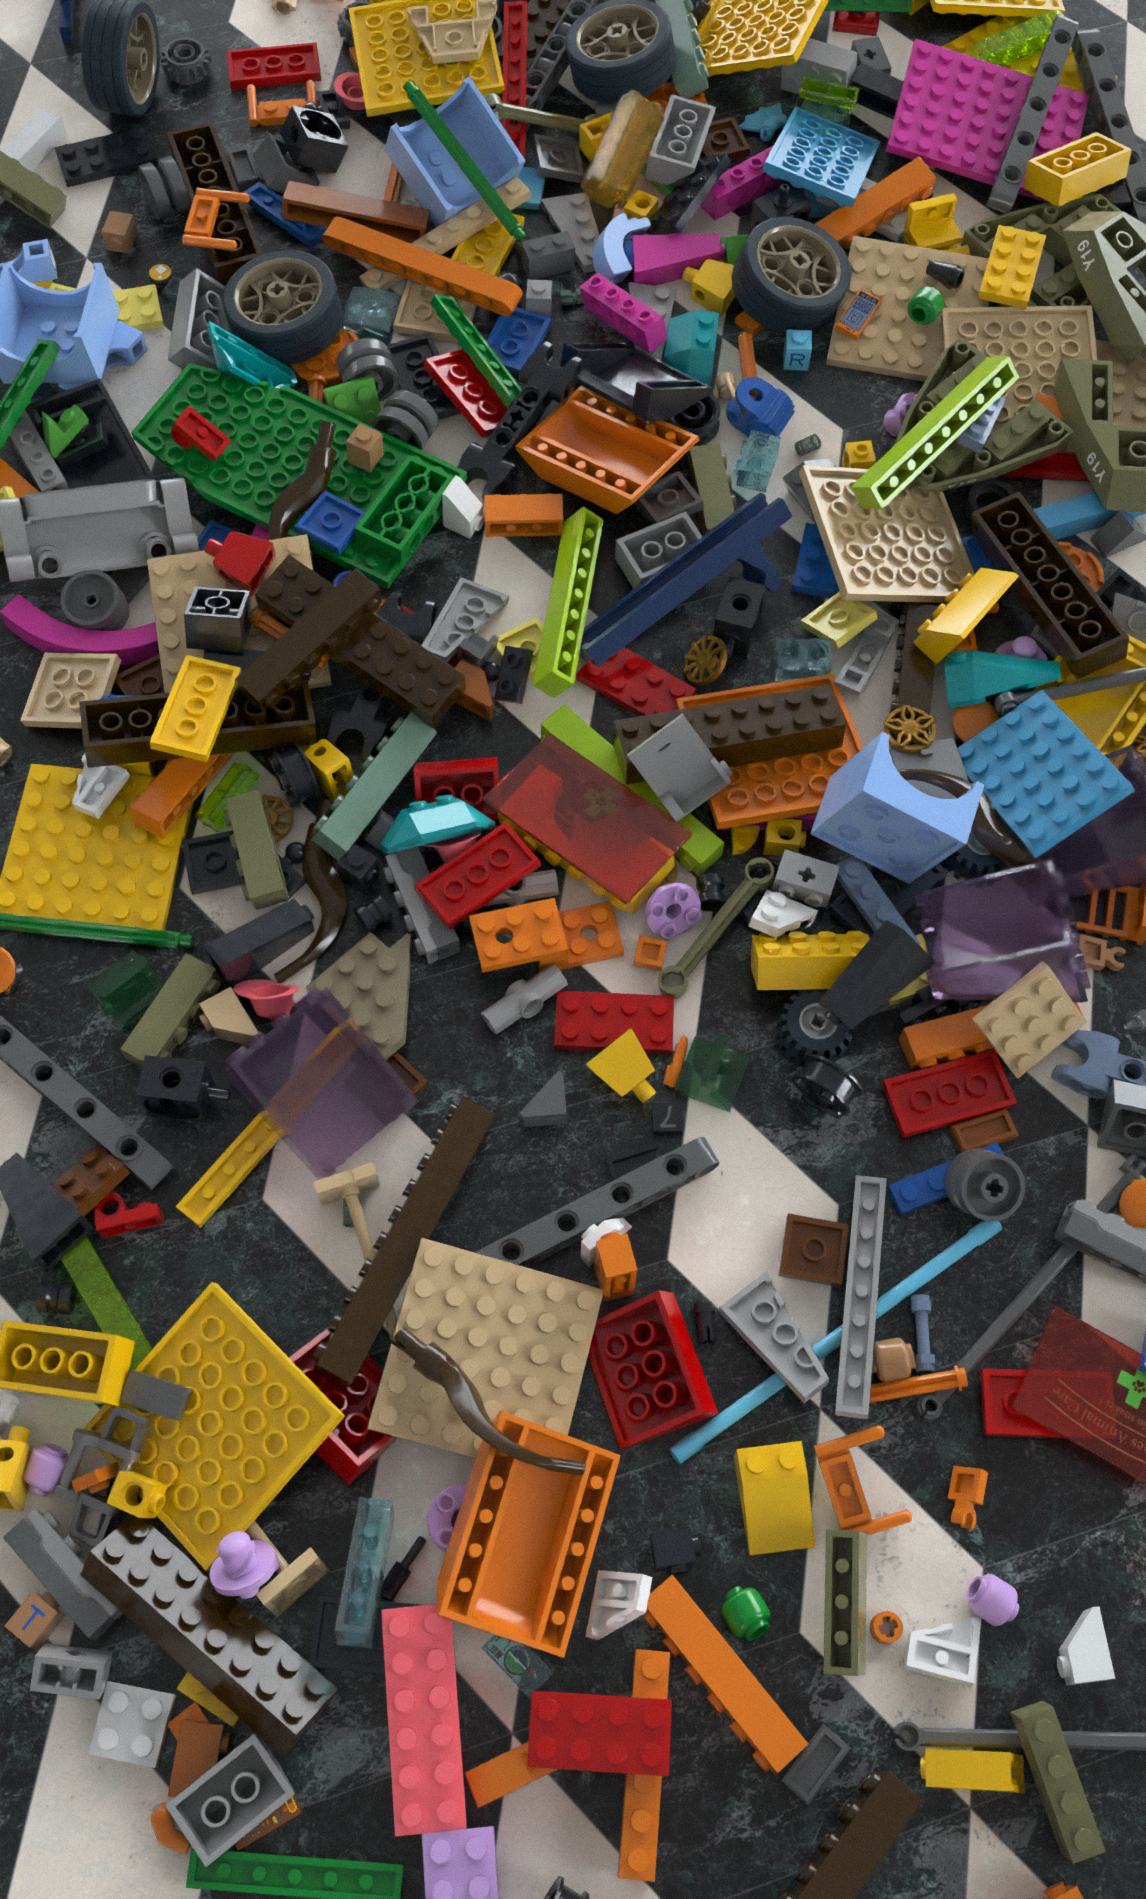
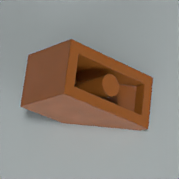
(477, 693)
(196, 1752)

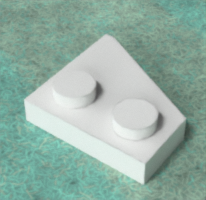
(98, 788)
(780, 914)
(594, 1233)
(617, 1601)
(945, 1651)

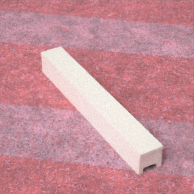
(36, 140)

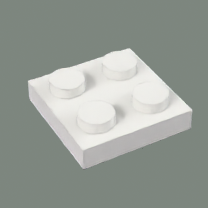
(132, 1724)

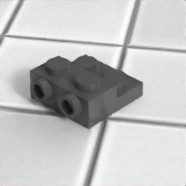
(669, 498)

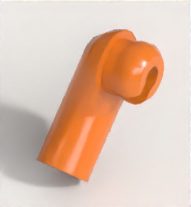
(165, 1831)

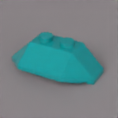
(693, 343)
(247, 362)
(433, 823)

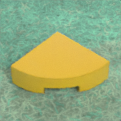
(743, 838)

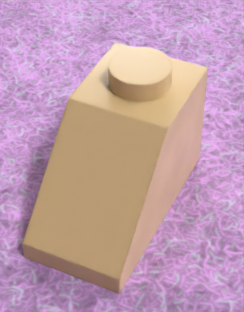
(227, 1017)

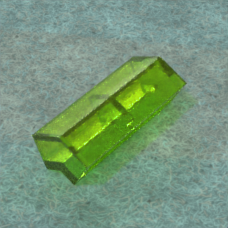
(829, 92)
(236, 781)

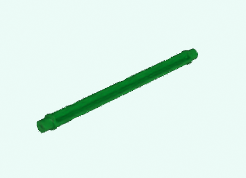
(464, 161)
(95, 931)

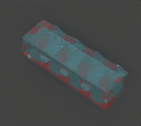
(364, 1573)

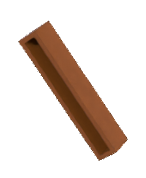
(320, 205)

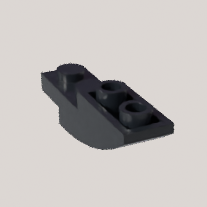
(927, 1006)

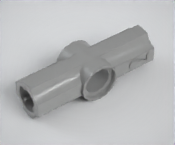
(532, 886)
(524, 998)

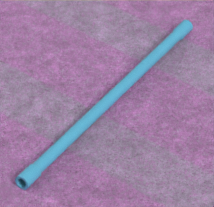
(697, 1439)

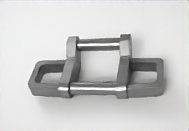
(96, 1501)

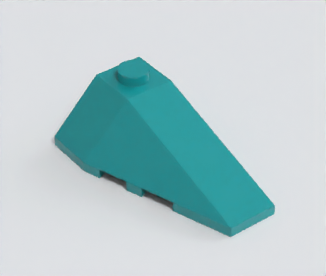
(981, 674)

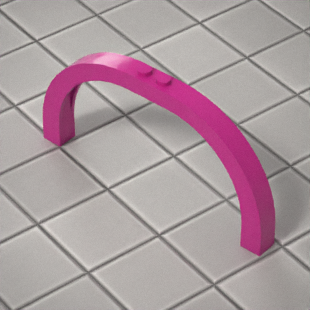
(57, 637)

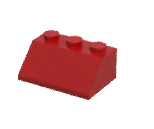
(463, 779)

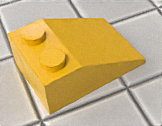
(775, 1498)

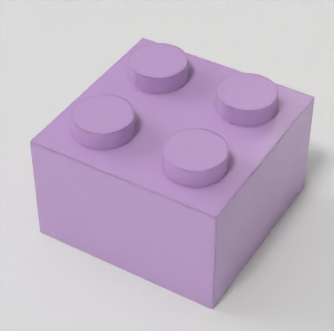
(460, 1864)

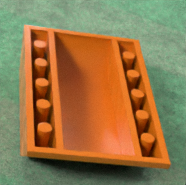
(602, 450)
(525, 1538)

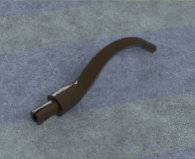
(306, 488)
(987, 823)
(331, 894)
(442, 1369)

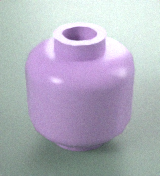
(45, 1468)
(992, 1599)

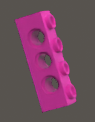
(739, 186)
(623, 312)

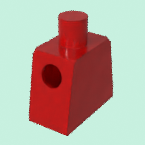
(241, 559)

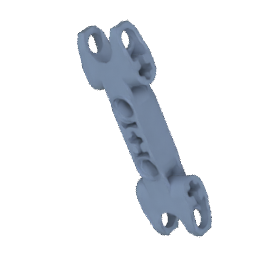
(1099, 1065)

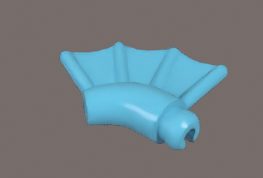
(765, 121)

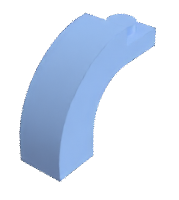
(608, 248)

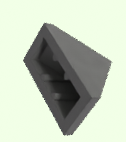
(1118, 535)
(547, 1106)

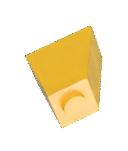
(973, 1770)

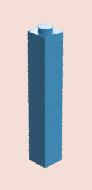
(1077, 515)

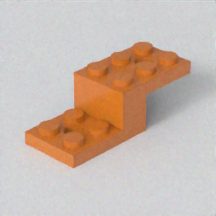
(546, 935)

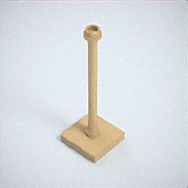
(348, 1186)
(292, 1579)

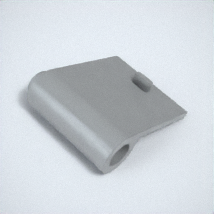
(939, 757)
(680, 767)

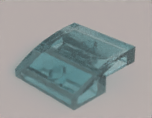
(370, 310)

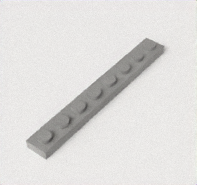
(861, 1298)

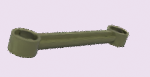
(535, 116)
(716, 927)

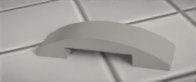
(867, 654)

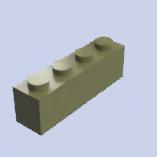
(30, 192)
(712, 484)
(256, 849)
(172, 1011)
(845, 1603)
(1057, 1782)

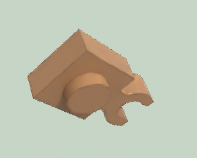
(1098, 955)

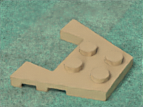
(454, 39)

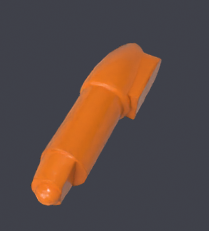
(674, 1069)

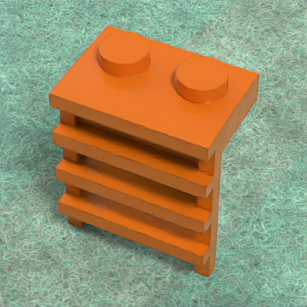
(1133, 917)

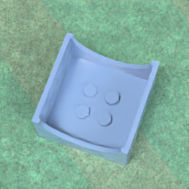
(431, 169)
(76, 320)
(887, 820)

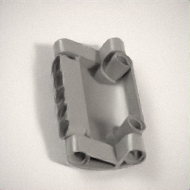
(95, 527)

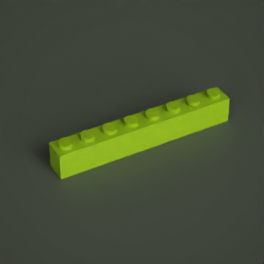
(934, 432)
(568, 603)
(697, 852)

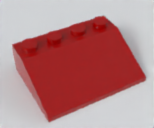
(649, 1370)
(350, 1446)

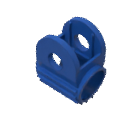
(763, 414)

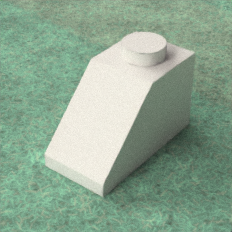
(461, 509)
(1085, 1651)

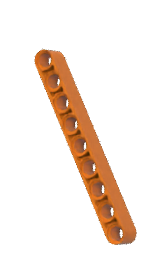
(422, 266)

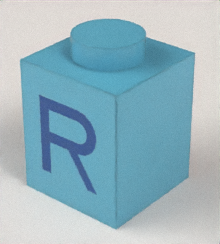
(797, 350)

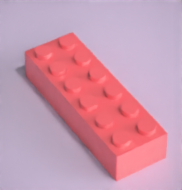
(423, 1721)

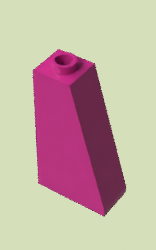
(665, 257)

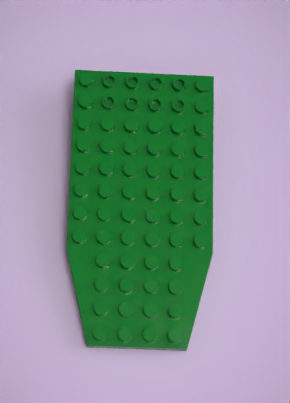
(270, 450)

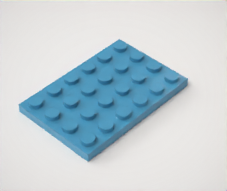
(821, 157)
(1042, 773)

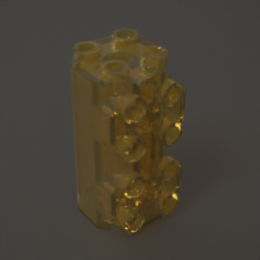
(622, 150)

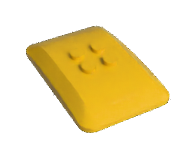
(1111, 715)

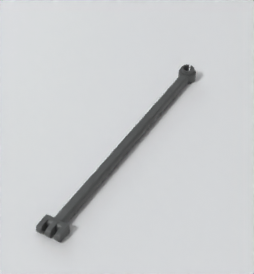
(1009, 701)
(1025, 1297)
(1009, 1738)

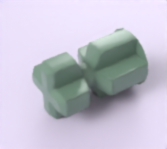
(567, 297)

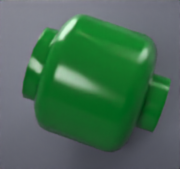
(925, 305)
(746, 1613)

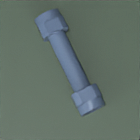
(921, 1307)

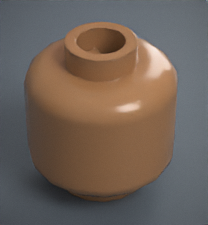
(892, 1359)

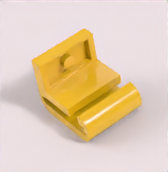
(932, 225)

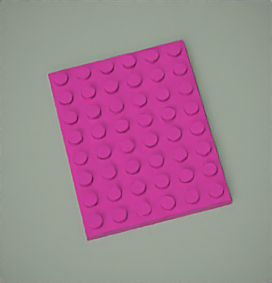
(964, 110)

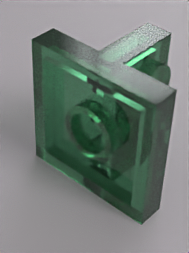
(126, 988)
(712, 1072)

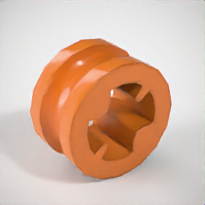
(895, 1633)

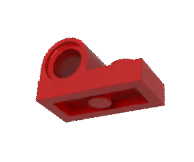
(195, 430)
(125, 1220)

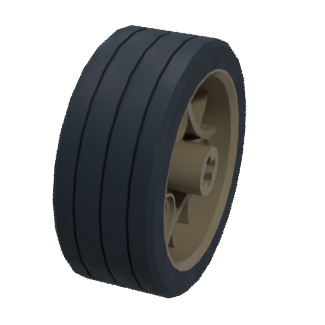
(620, 50)
(120, 56)
(791, 275)
(284, 305)

